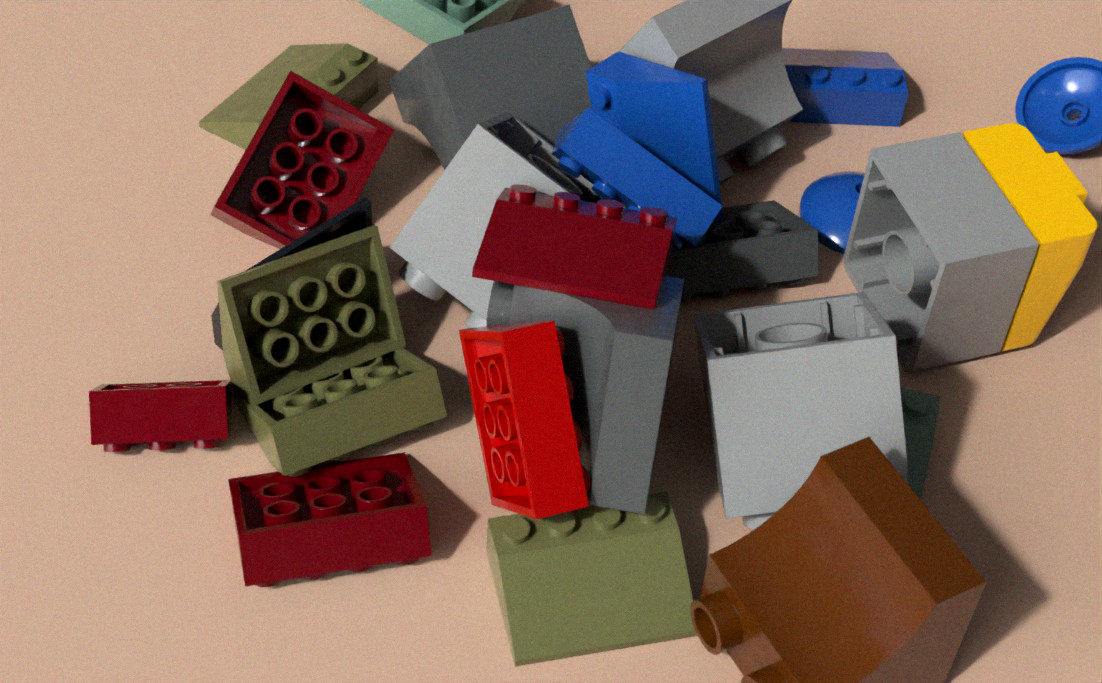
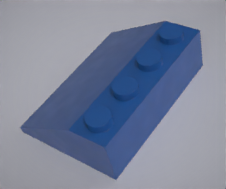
(846, 87)
(662, 113)
(632, 175)

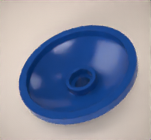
(1058, 94)
(831, 206)

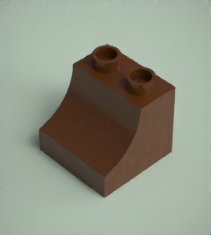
(841, 583)

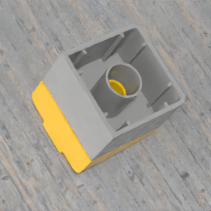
(967, 242)

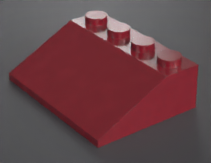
(301, 164)
(577, 246)
(329, 520)

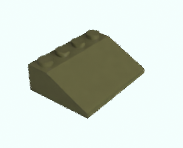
(333, 67)
(308, 316)
(346, 412)
(590, 580)

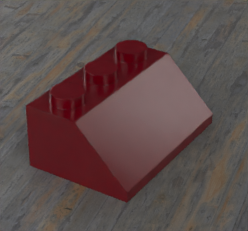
(160, 414)

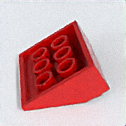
(525, 417)

